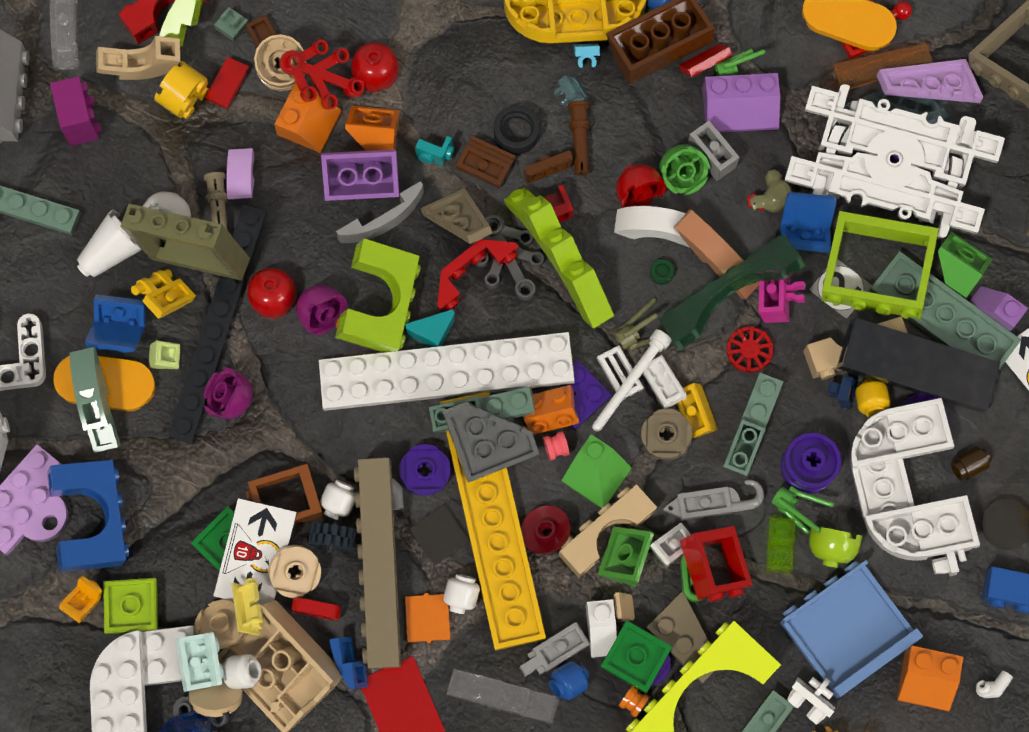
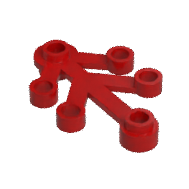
(319, 74)

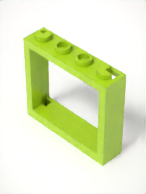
(888, 230)

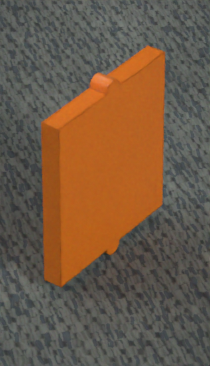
(427, 618)

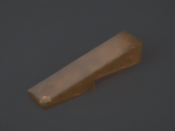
(864, 69)

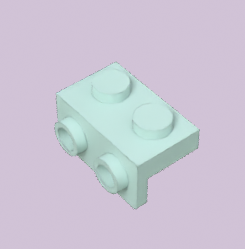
(199, 661)

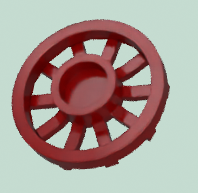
(749, 349)

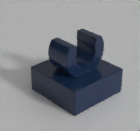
(843, 392)

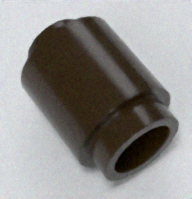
(970, 463)

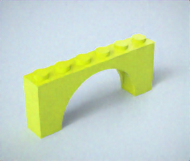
(730, 651)

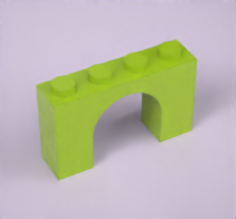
(399, 272)

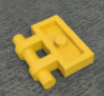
(165, 299)

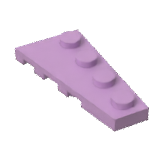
(936, 80)

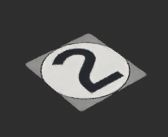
(844, 278)

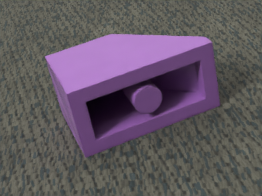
(999, 306)

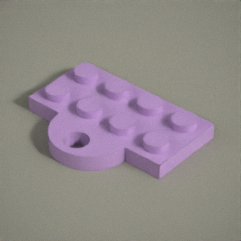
(27, 502)

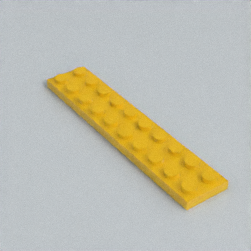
(499, 554)

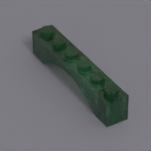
(773, 262)

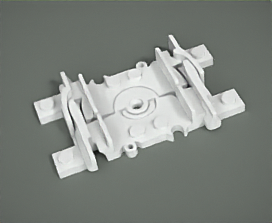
(902, 183)

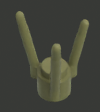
(627, 333)

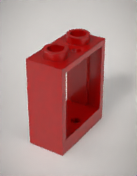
(700, 570)

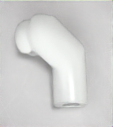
(995, 688)

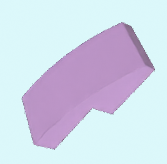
(239, 173)

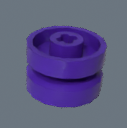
(797, 461)

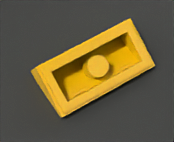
(697, 410)

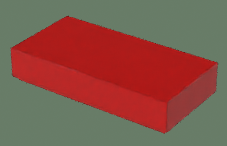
(705, 60)
(227, 83)

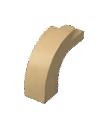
(140, 63)

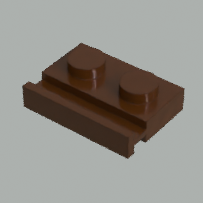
(485, 162)

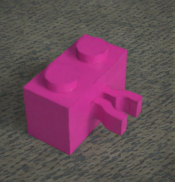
(776, 298)

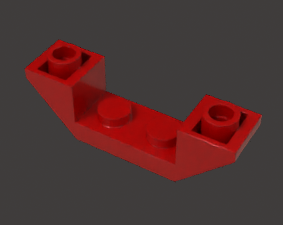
(500, 251)

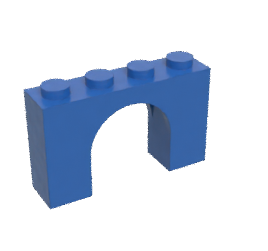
(99, 482)

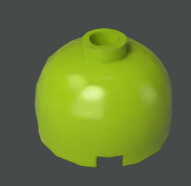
(834, 546)

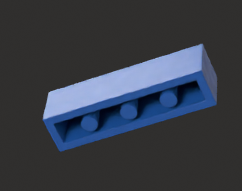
(1006, 588)

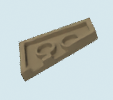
(459, 216)
(681, 630)

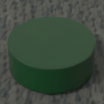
(661, 271)

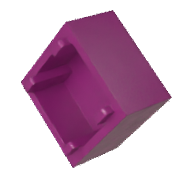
(75, 110)

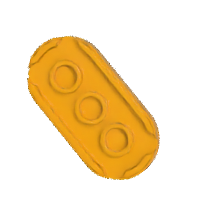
(851, 22)
(127, 381)

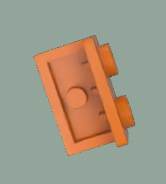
(553, 410)

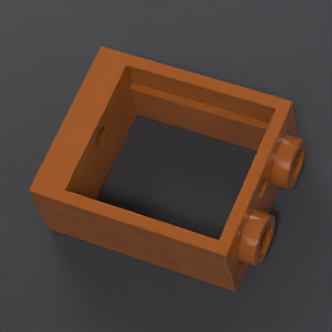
(304, 472)

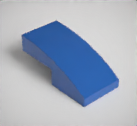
(351, 671)

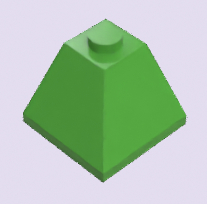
(962, 264)
(596, 472)

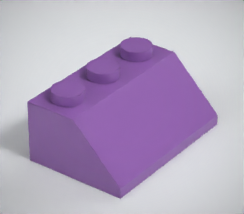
(742, 102)
(360, 175)

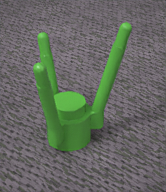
(729, 66)
(786, 503)

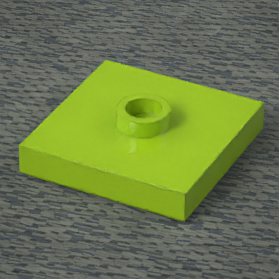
(130, 605)

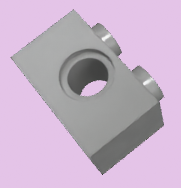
(715, 148)

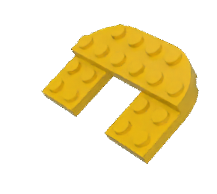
(570, 19)

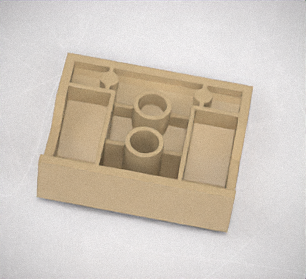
(293, 668)

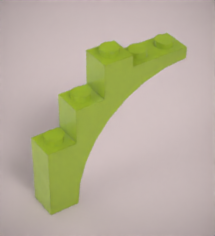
(560, 248)

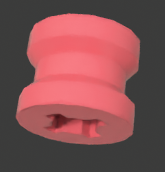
(556, 446)

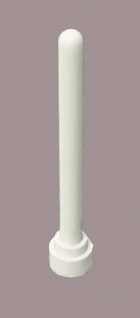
(658, 342)

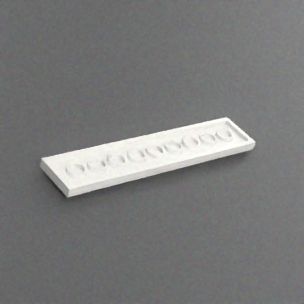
(446, 371)

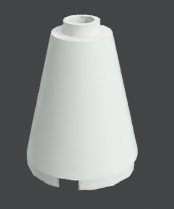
(106, 247)

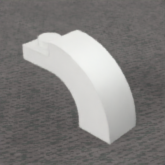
(648, 222)

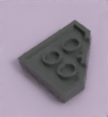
(487, 440)

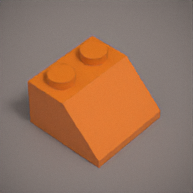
(306, 121)
(929, 678)

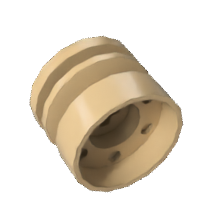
(265, 60)

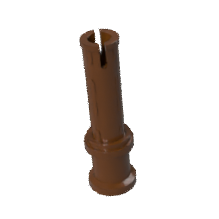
(579, 126)

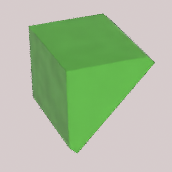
(625, 555)

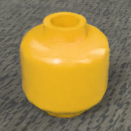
(872, 397)

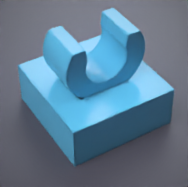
(586, 51)

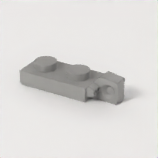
(555, 650)

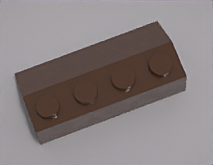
(660, 38)

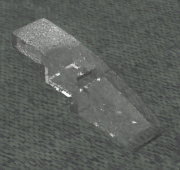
(502, 696)

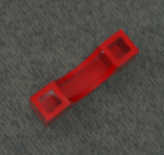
(142, 17)

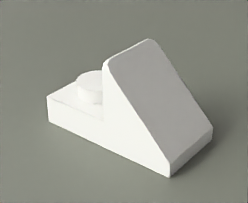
(668, 546)

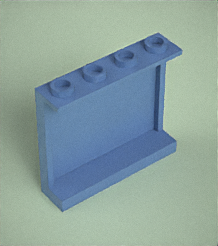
(849, 629)

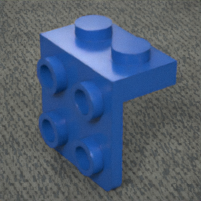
(808, 221)
(117, 323)

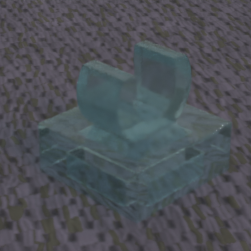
(571, 89)

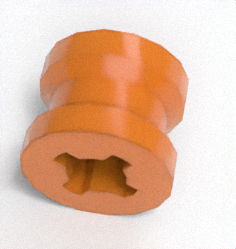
(634, 701)

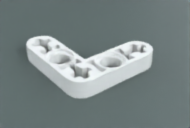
(21, 369)

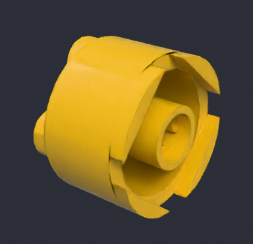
(181, 90)

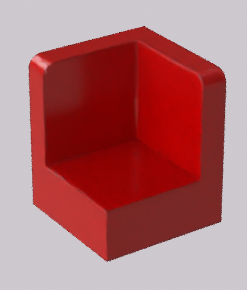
(561, 204)

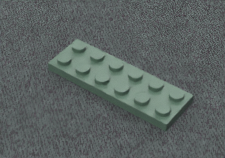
(945, 313)

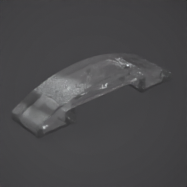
(63, 34)

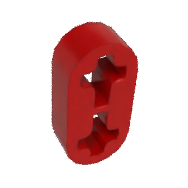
(316, 609)

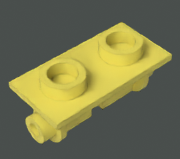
(247, 611)

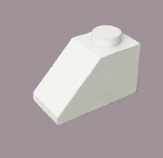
(601, 627)

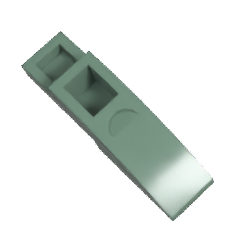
(91, 399)
(505, 404)
(753, 424)

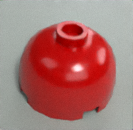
(375, 66)
(639, 185)
(272, 293)

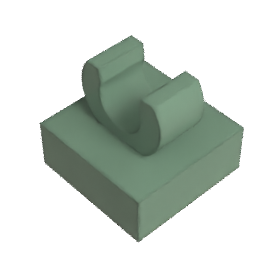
(231, 24)

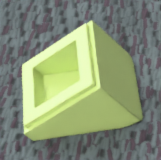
(164, 355)

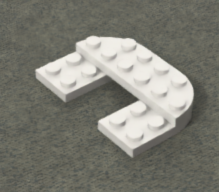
(884, 488)
(125, 670)

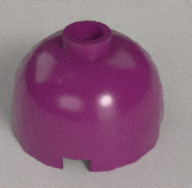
(319, 308)
(228, 394)

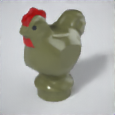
(774, 196)

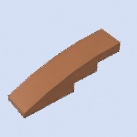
(710, 248)

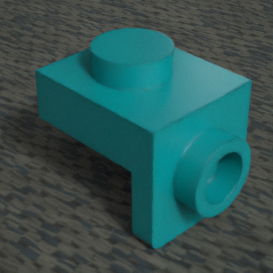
(431, 153)

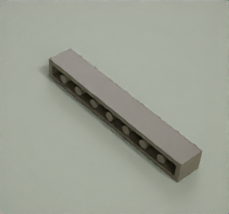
(379, 564)

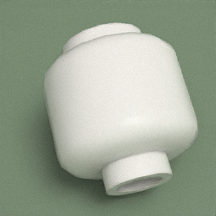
(338, 499)
(461, 593)
(241, 671)

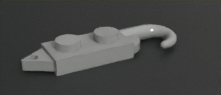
(713, 502)

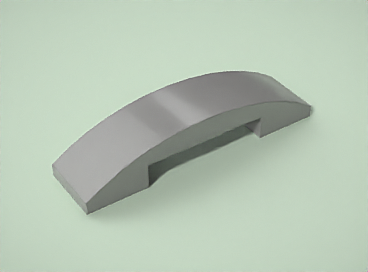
(355, 232)

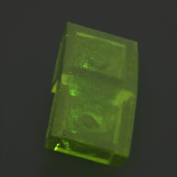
(780, 545)

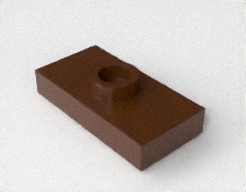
(548, 166)

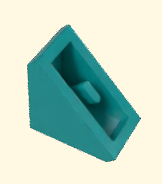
(431, 330)

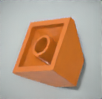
(373, 127)

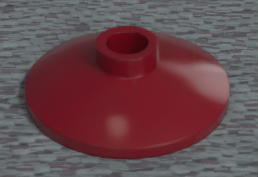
(539, 522)

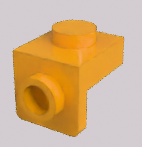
(81, 599)

